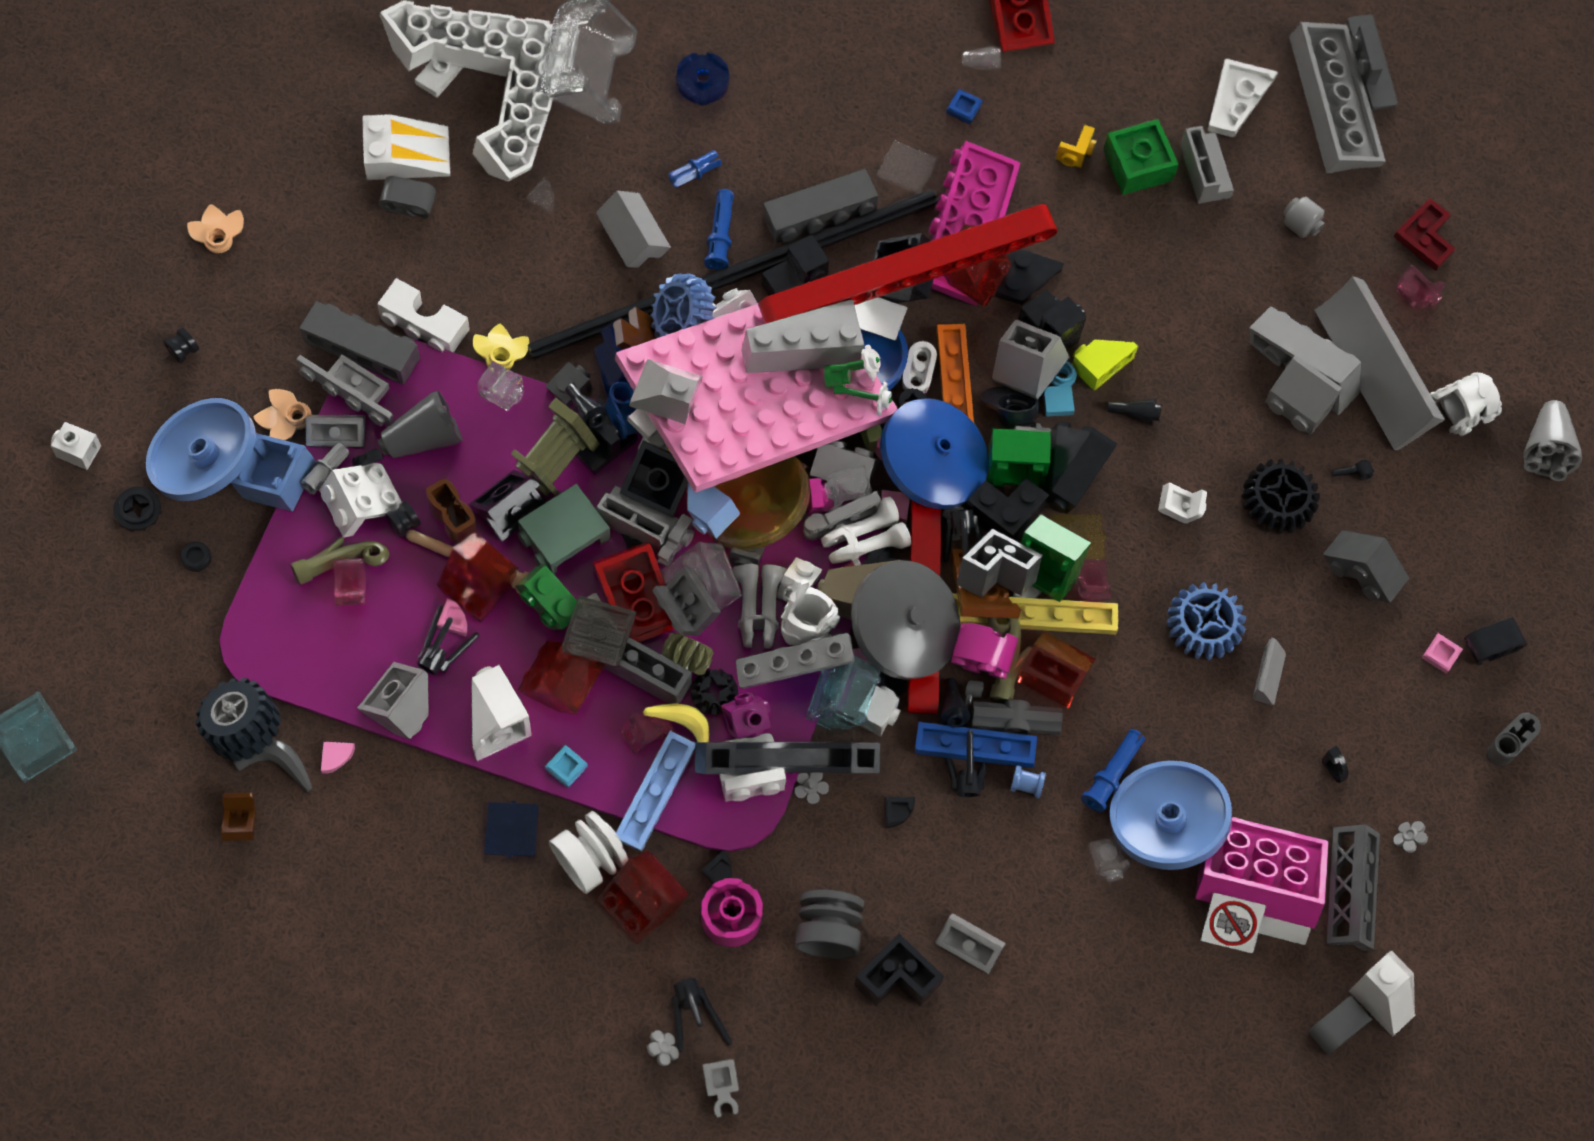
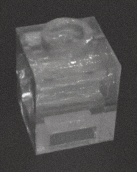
(501, 386)

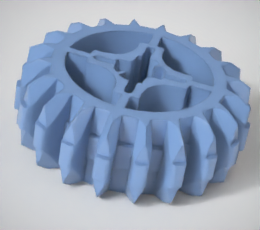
(681, 304)
(1216, 627)

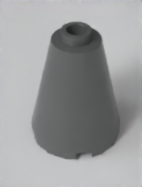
(421, 429)

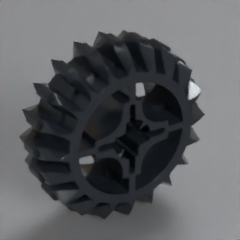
(1300, 493)

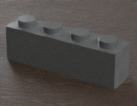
(820, 206)
(361, 342)
(653, 673)

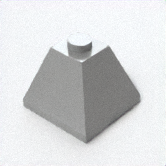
(666, 391)
(399, 700)

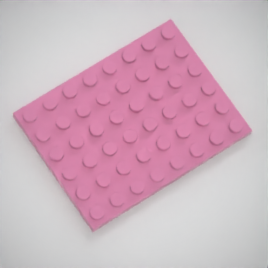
(745, 417)

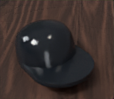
(1011, 406)

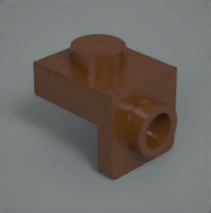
(238, 816)

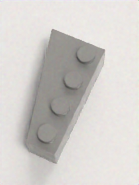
(1283, 338)
(805, 340)

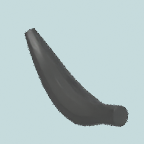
(284, 757)

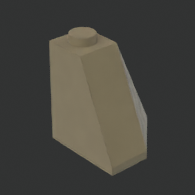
(842, 584)

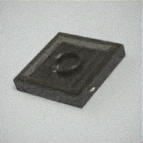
(598, 631)

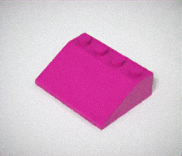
(1269, 869)

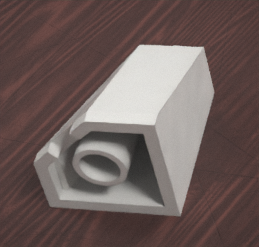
(496, 713)
(1387, 993)

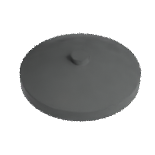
(905, 620)

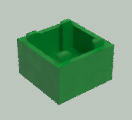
(1140, 157)
(1018, 456)
(1061, 558)

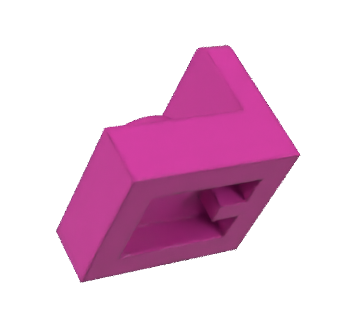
(818, 498)

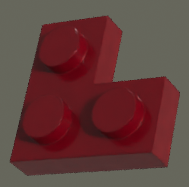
(1420, 234)

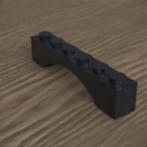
(792, 756)

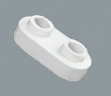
(917, 369)

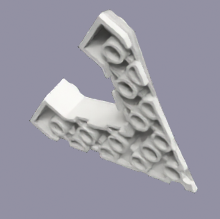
(491, 45)

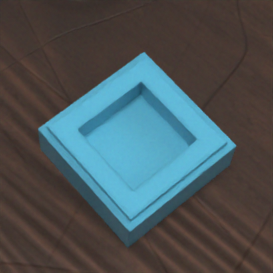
(1058, 401)
(566, 766)

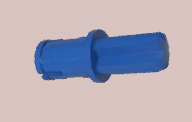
(694, 169)

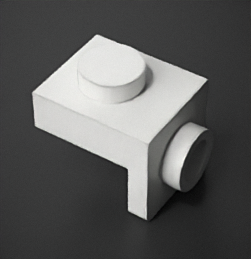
(1181, 503)
(798, 570)

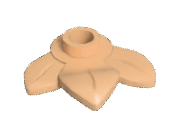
(215, 226)
(280, 415)

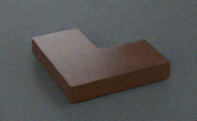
(636, 332)

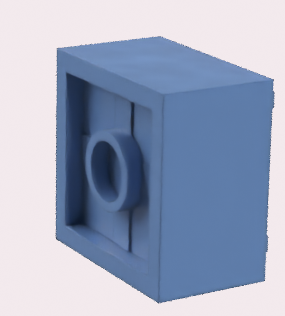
(275, 473)

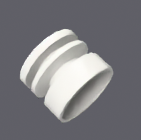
(592, 849)

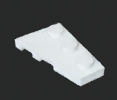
(1237, 95)

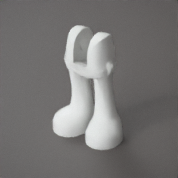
(886, 516)

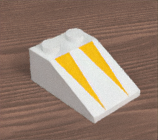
(404, 148)

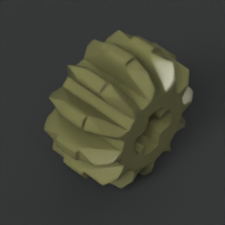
(687, 653)

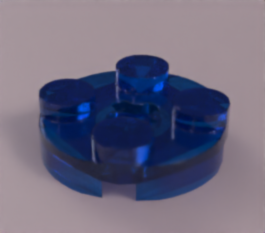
(706, 91)

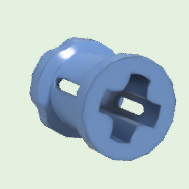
(1027, 781)

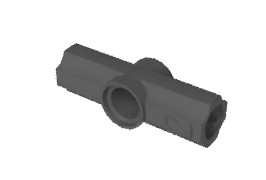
(1016, 717)

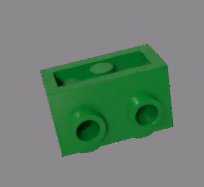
(548, 597)

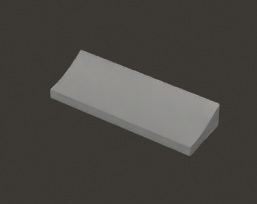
(1336, 97)
(1387, 373)

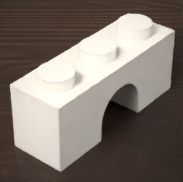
(441, 330)

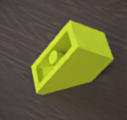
(1102, 360)

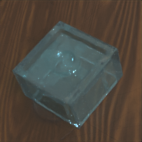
(844, 695)
(33, 737)

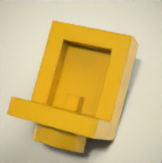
(1075, 156)

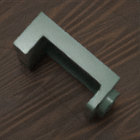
(562, 528)

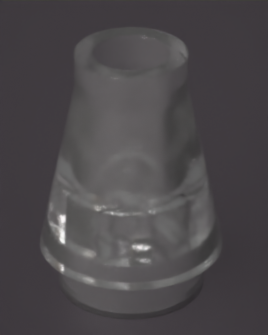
(983, 59)

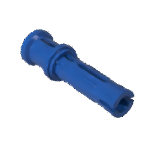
(719, 240)
(1107, 781)

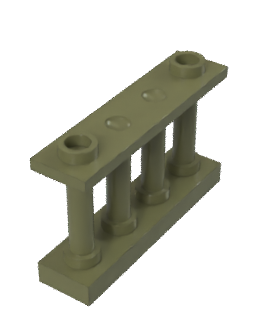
(556, 447)

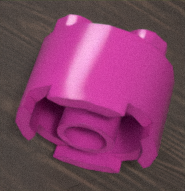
(984, 650)
(744, 901)

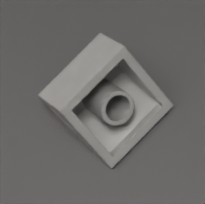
(1303, 395)

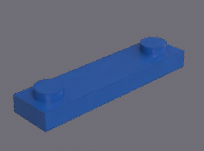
(987, 745)

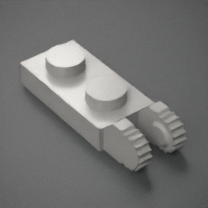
(861, 508)

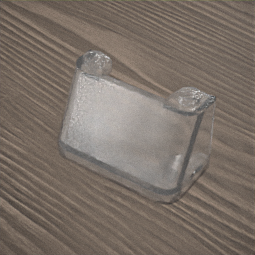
(583, 55)

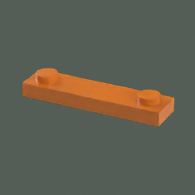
(954, 367)

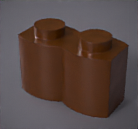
(450, 511)

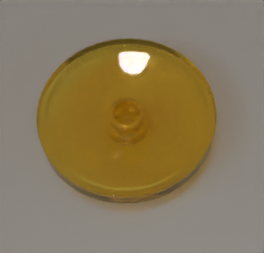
(768, 503)

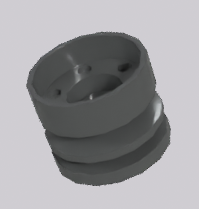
(829, 924)

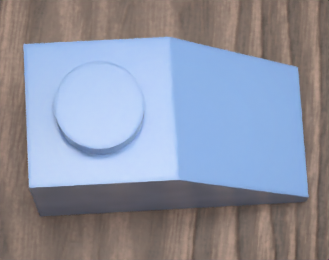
(711, 510)

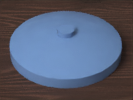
(200, 449)
(1171, 815)

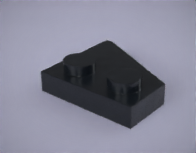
(1026, 275)

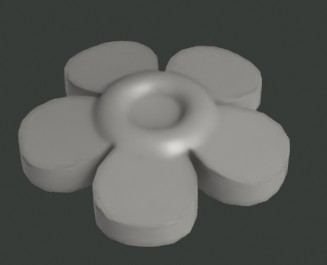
(811, 787)
(1410, 836)
(662, 1046)

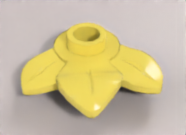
(500, 346)

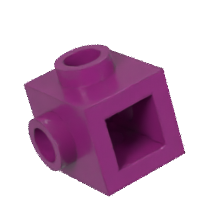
(746, 715)

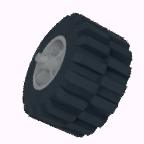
(238, 719)

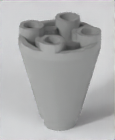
(1553, 443)

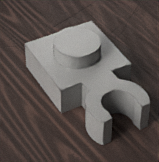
(680, 535)
(720, 1081)

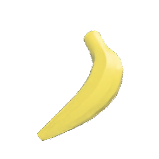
(683, 715)

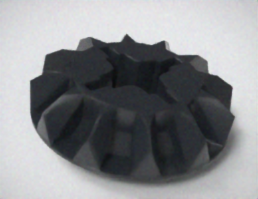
(125, 504)
(706, 701)

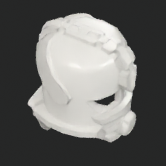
(1469, 402)
(807, 614)

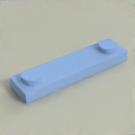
(655, 791)

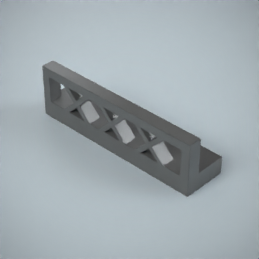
(1363, 888)

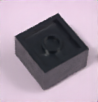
(894, 245)

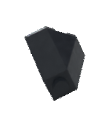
(1074, 463)

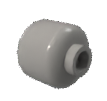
(1304, 217)

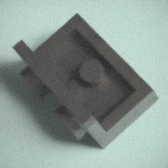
(687, 603)

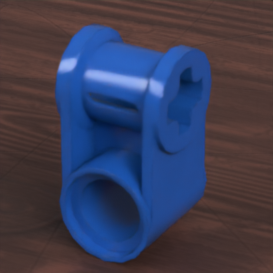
(620, 411)

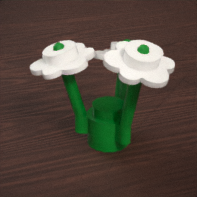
(840, 374)

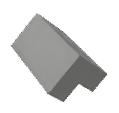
(1206, 165)
(632, 228)
(629, 516)

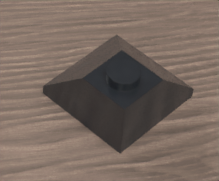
(655, 479)

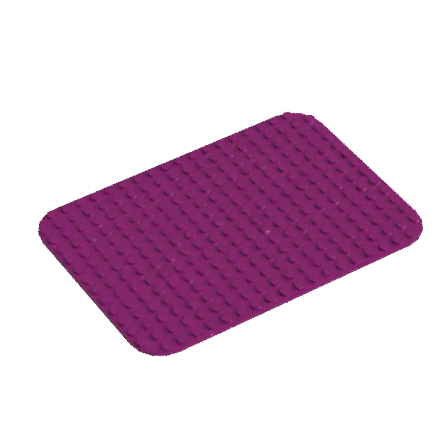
(334, 655)

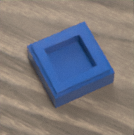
(964, 106)

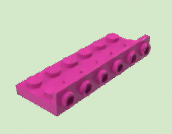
(974, 194)

